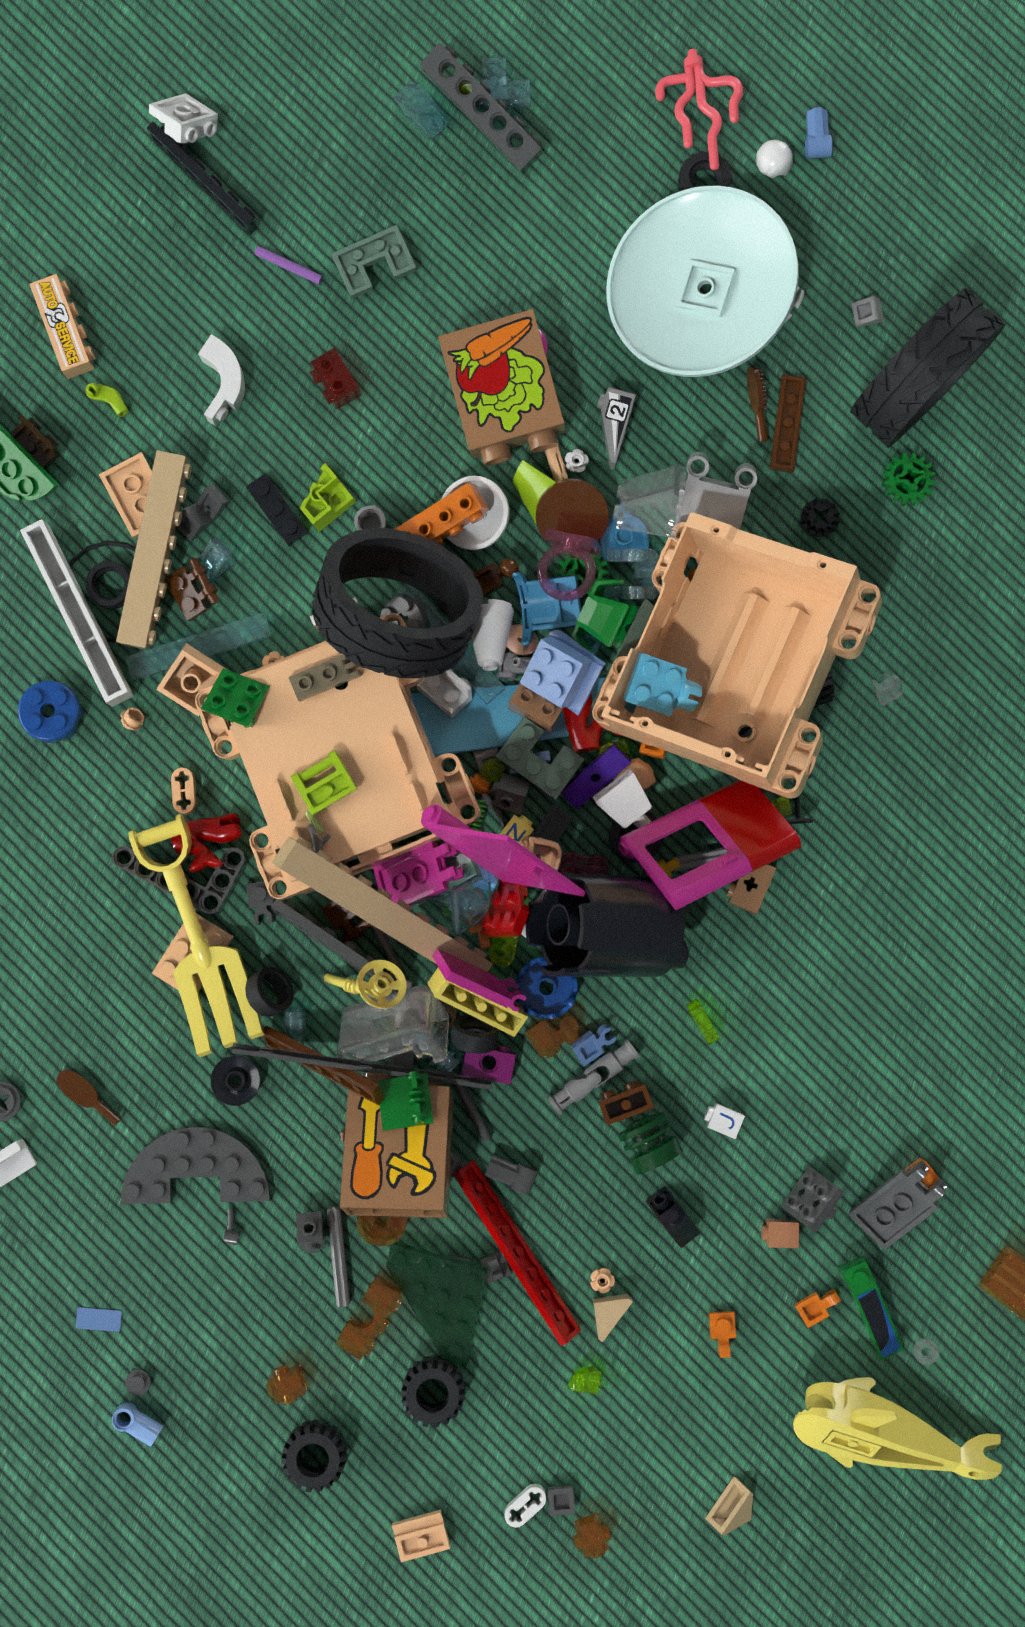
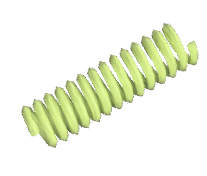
(316, 822)

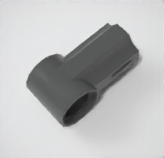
(517, 1176)

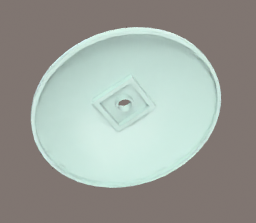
(692, 241)

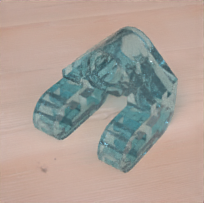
(646, 563)

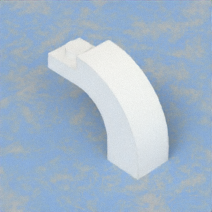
(231, 392)

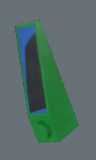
(871, 1307)

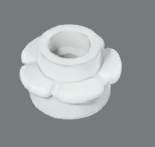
(576, 467)

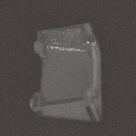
(652, 502)

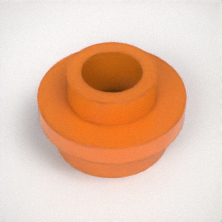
(480, 784)

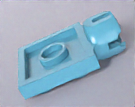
(660, 686)

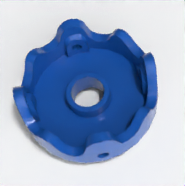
(65, 718)
(543, 1005)

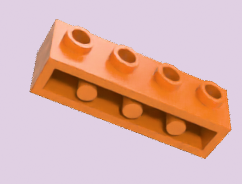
(448, 515)

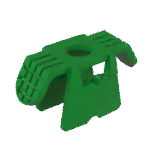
(604, 617)

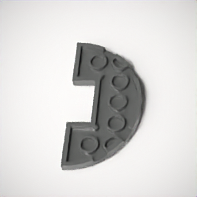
(195, 1153)

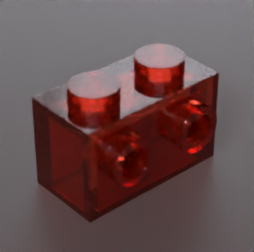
(335, 378)

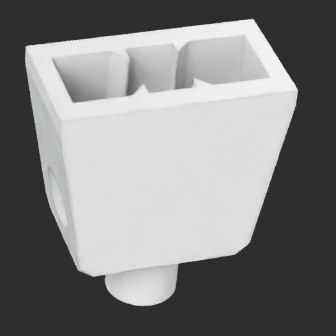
(625, 800)

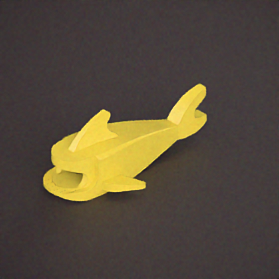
(873, 1430)

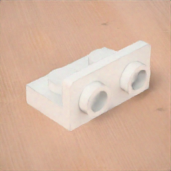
(447, 691)

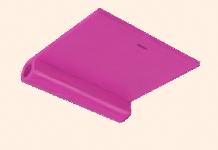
(497, 853)

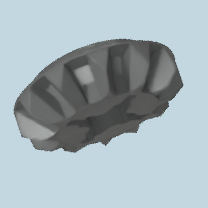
(12, 1101)

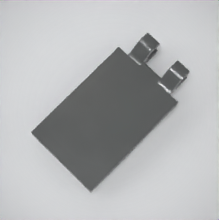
(898, 1205)

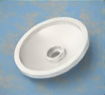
(495, 521)

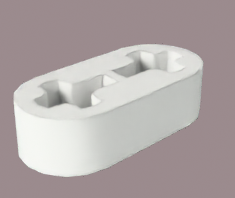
(521, 1501)

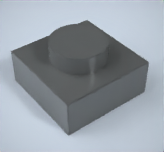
(561, 1500)

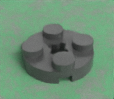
(406, 606)

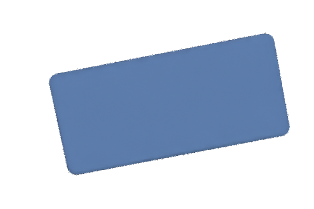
(98, 1319)

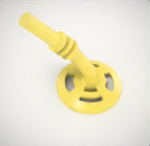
(377, 987)

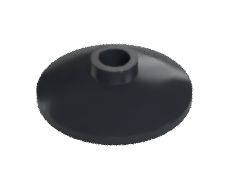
(223, 1085)

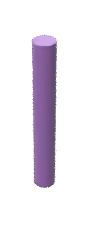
(288, 265)

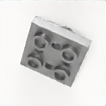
(816, 1202)

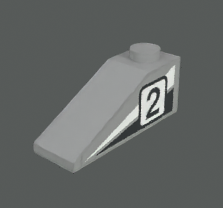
(614, 416)

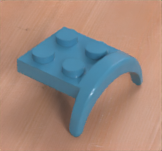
(543, 611)

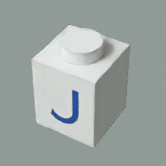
(723, 1120)

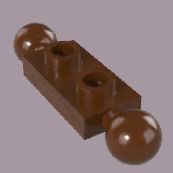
(491, 577)

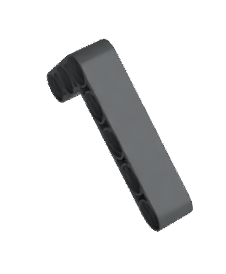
(202, 892)

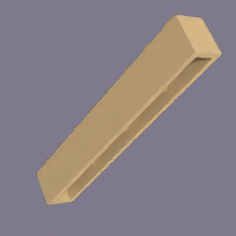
(153, 550)

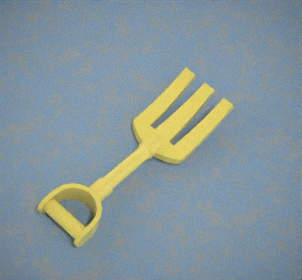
(204, 958)

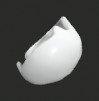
(774, 158)

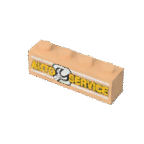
(62, 327)

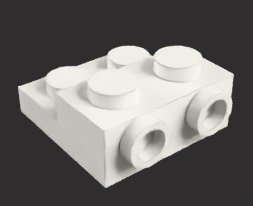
(185, 118)

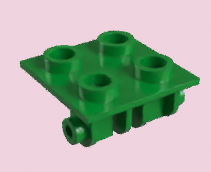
(235, 698)
(406, 1101)

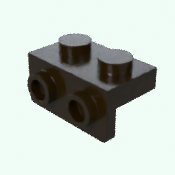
(39, 447)

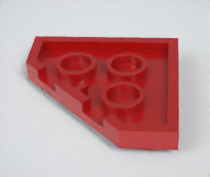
(507, 911)

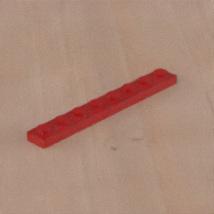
(517, 1252)

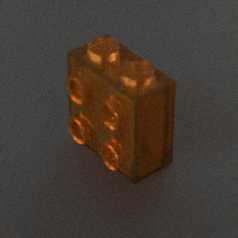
(1007, 1281)

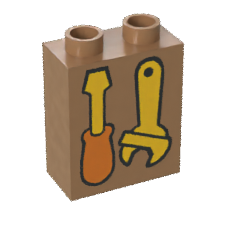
(397, 1169)

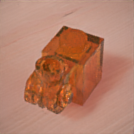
(547, 1040)

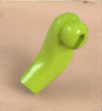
(108, 395)

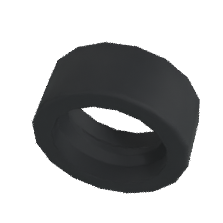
(92, 579)
(257, 998)
(473, 1035)

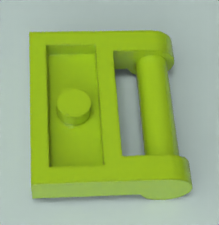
(329, 789)

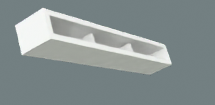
(77, 613)

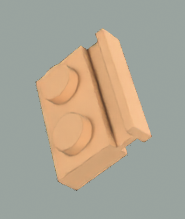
(421, 1535)

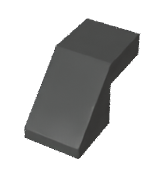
(203, 513)

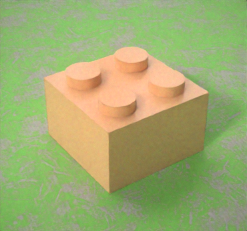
(189, 675)

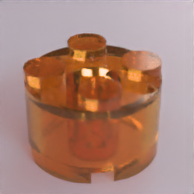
(380, 1233)

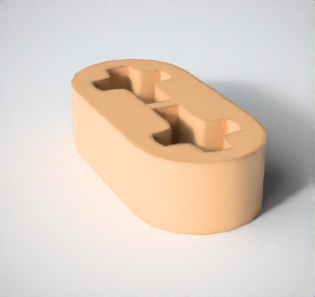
(177, 790)

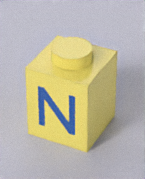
(518, 828)

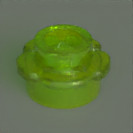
(491, 765)

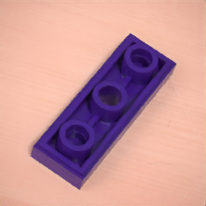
(584, 785)

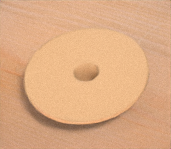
(514, 641)

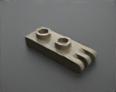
(323, 677)

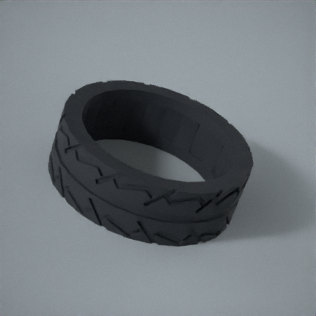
(927, 367)
(382, 644)

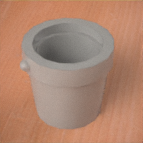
(369, 517)

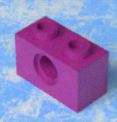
(500, 1073)

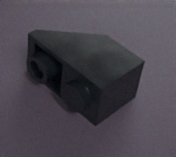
(673, 1217)

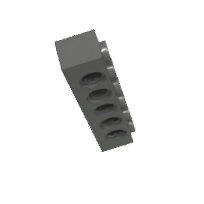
(445, 57)

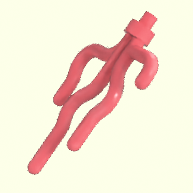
(695, 77)

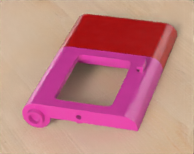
(741, 822)

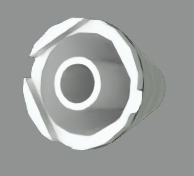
(492, 633)

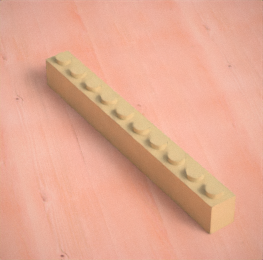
(372, 905)

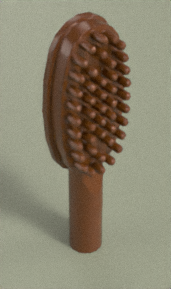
(757, 400)
(84, 1094)

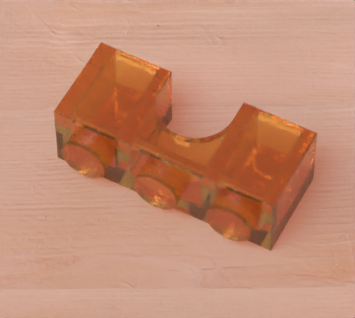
(358, 1337)

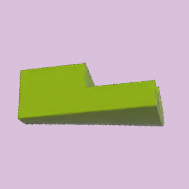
(531, 485)
(326, 499)

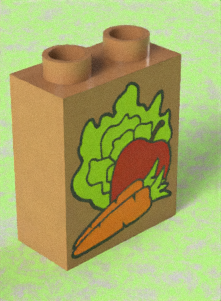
(503, 387)

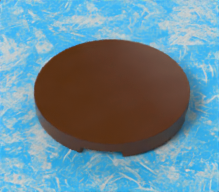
(573, 508)

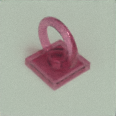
(573, 547)

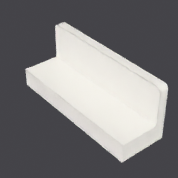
(15, 1161)

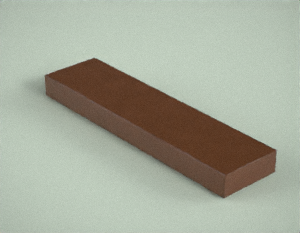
(787, 423)

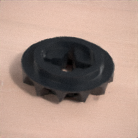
(820, 528)

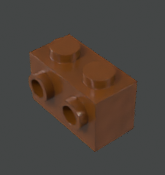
(625, 1103)

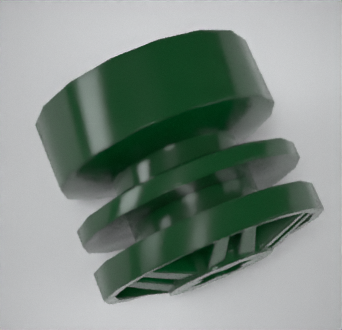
(650, 1143)

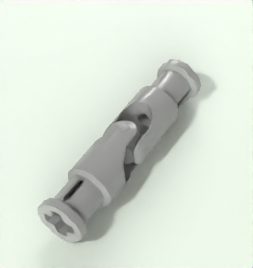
(582, 1085)

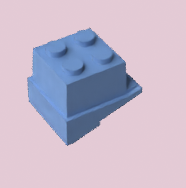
(562, 671)

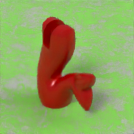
(583, 738)
(214, 829)

